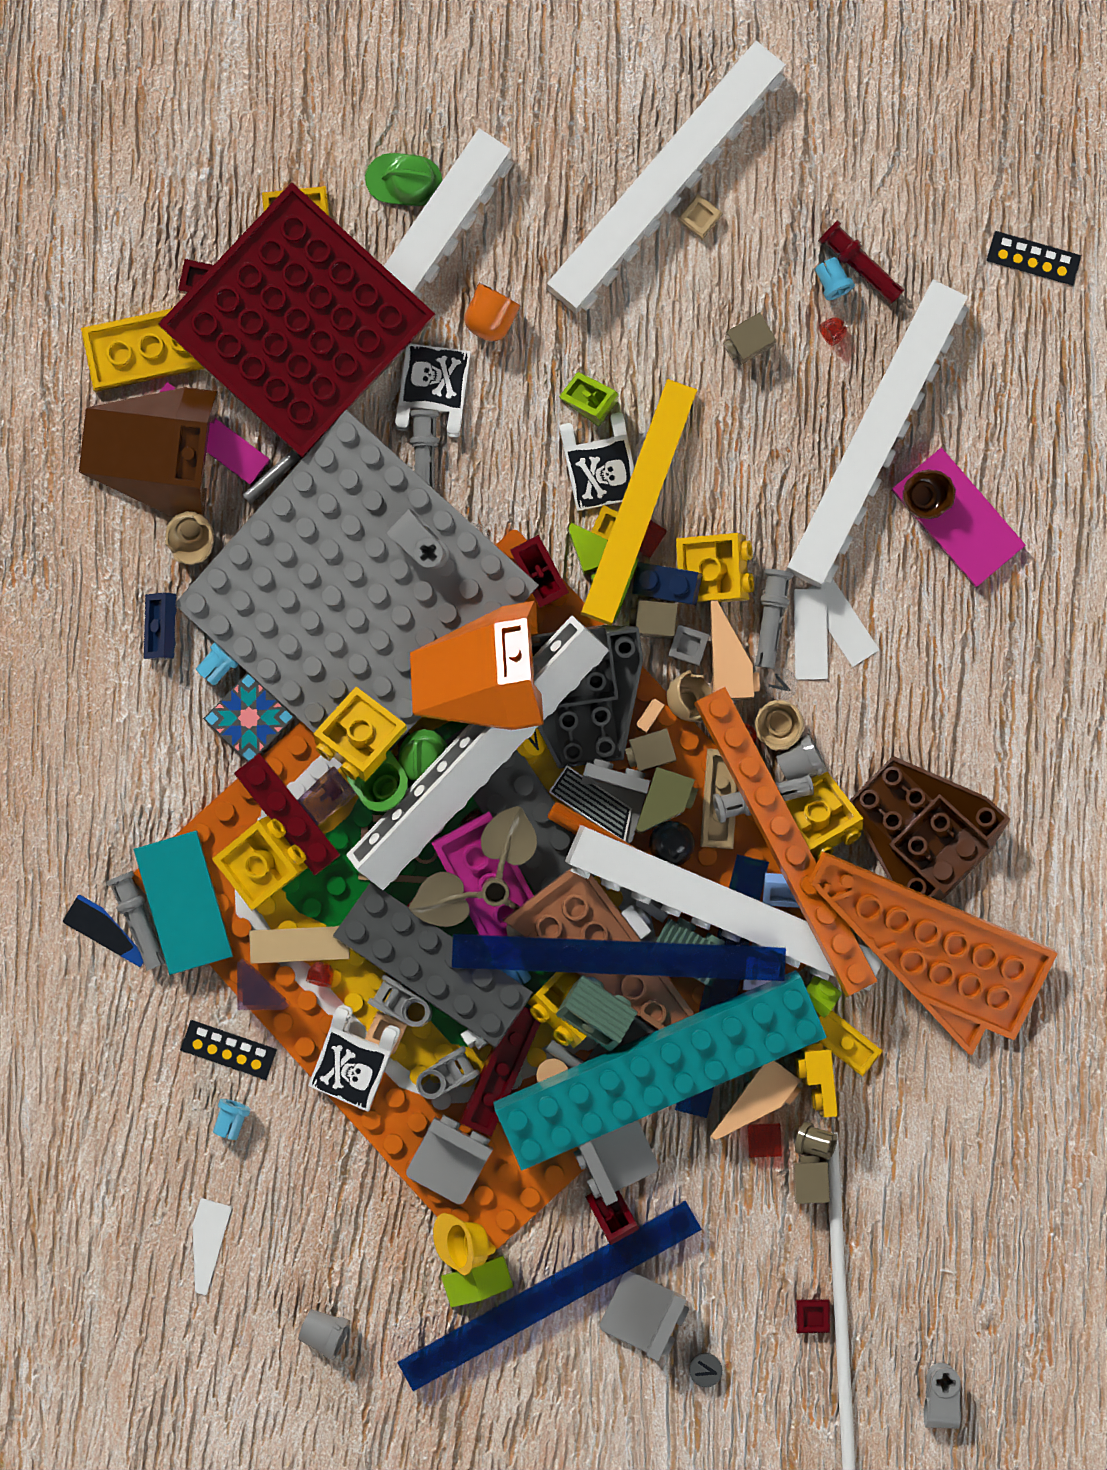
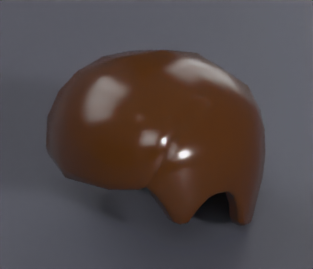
(929, 494)

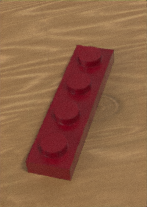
(281, 804)
(500, 1073)

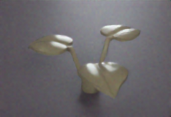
(441, 895)

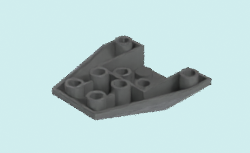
(597, 714)

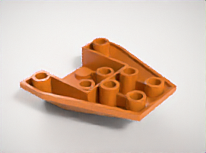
(481, 672)

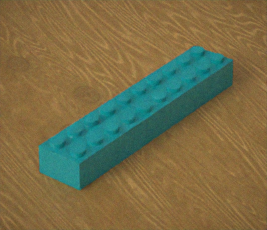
(659, 1070)

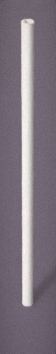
(840, 1312)

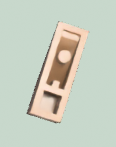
(729, 660)
(761, 1095)

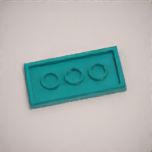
(183, 902)

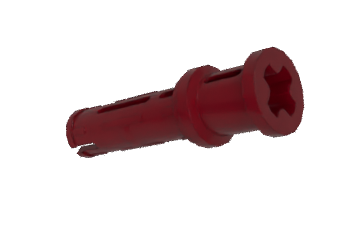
(850, 252)

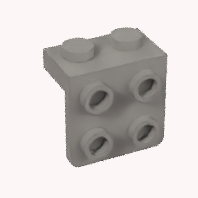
(627, 787)
(449, 1159)
(616, 1160)
(644, 1314)

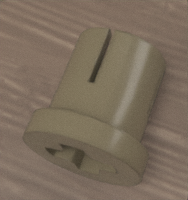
(815, 1141)

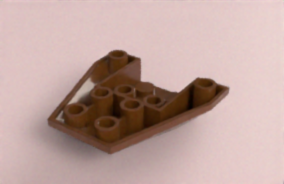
(152, 447)
(926, 827)

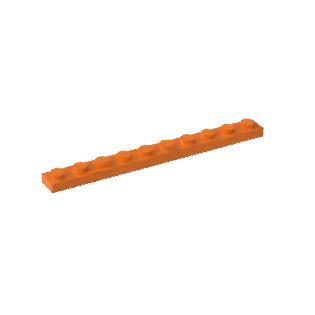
(783, 839)

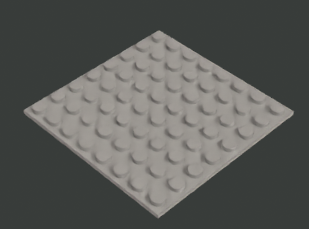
(326, 599)

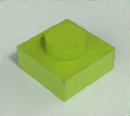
(823, 995)

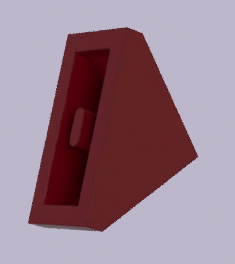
(537, 563)
(614, 1218)

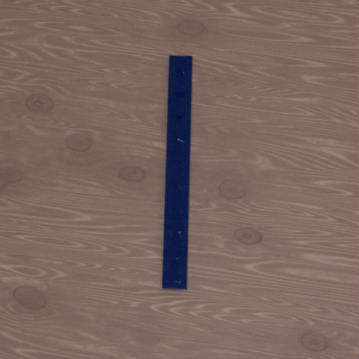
(618, 957)
(548, 1296)

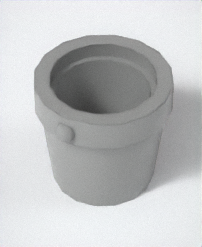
(801, 759)
(324, 1332)

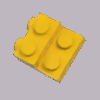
(722, 563)
(358, 735)
(826, 816)
(260, 861)
(547, 1002)
(816, 1069)

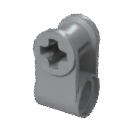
(415, 537)
(399, 1002)
(449, 1073)
(942, 1404)

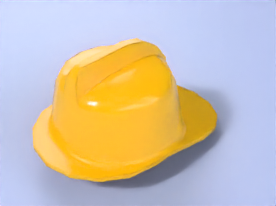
(461, 1243)

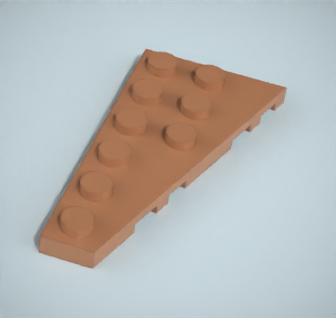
(582, 910)

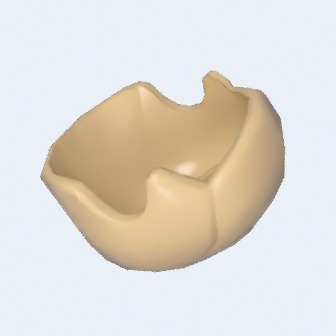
(189, 538)
(684, 692)
(779, 724)

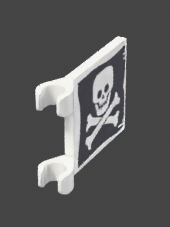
(433, 381)
(598, 468)
(351, 1065)

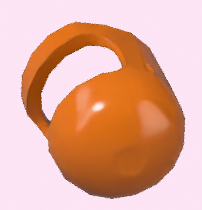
(490, 313)

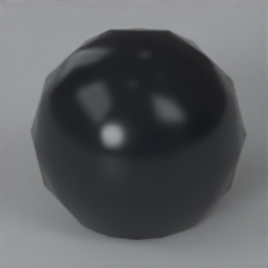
(672, 842)

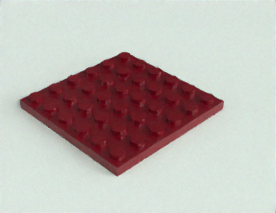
(297, 319)

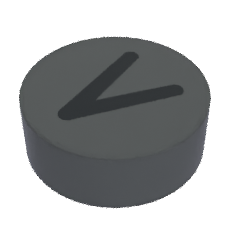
(705, 1369)

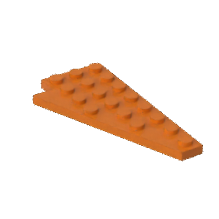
(950, 960)

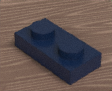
(667, 583)
(159, 626)

